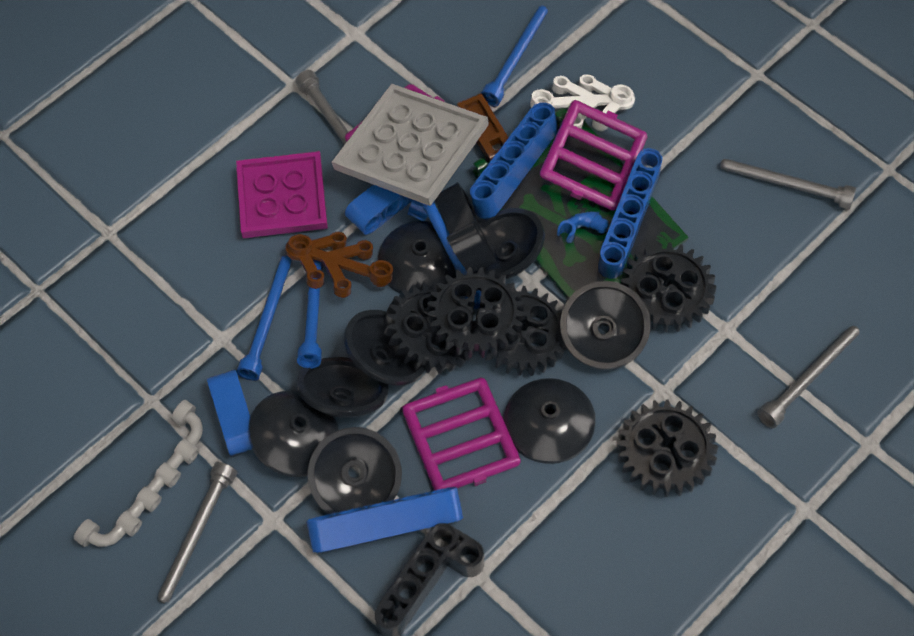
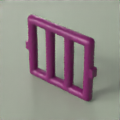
(568, 129)
(489, 409)

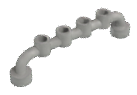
(148, 497)

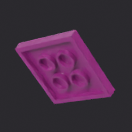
(281, 194)

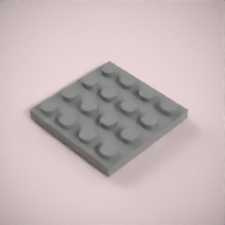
(410, 144)

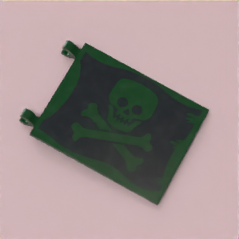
(577, 262)

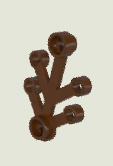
(305, 250)

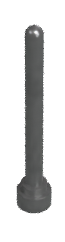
(309, 84)
(841, 195)
(773, 412)
(221, 477)

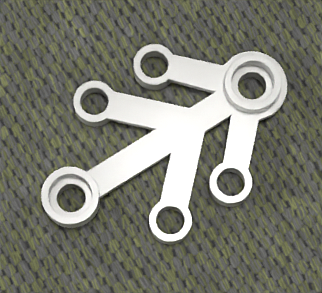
(616, 98)

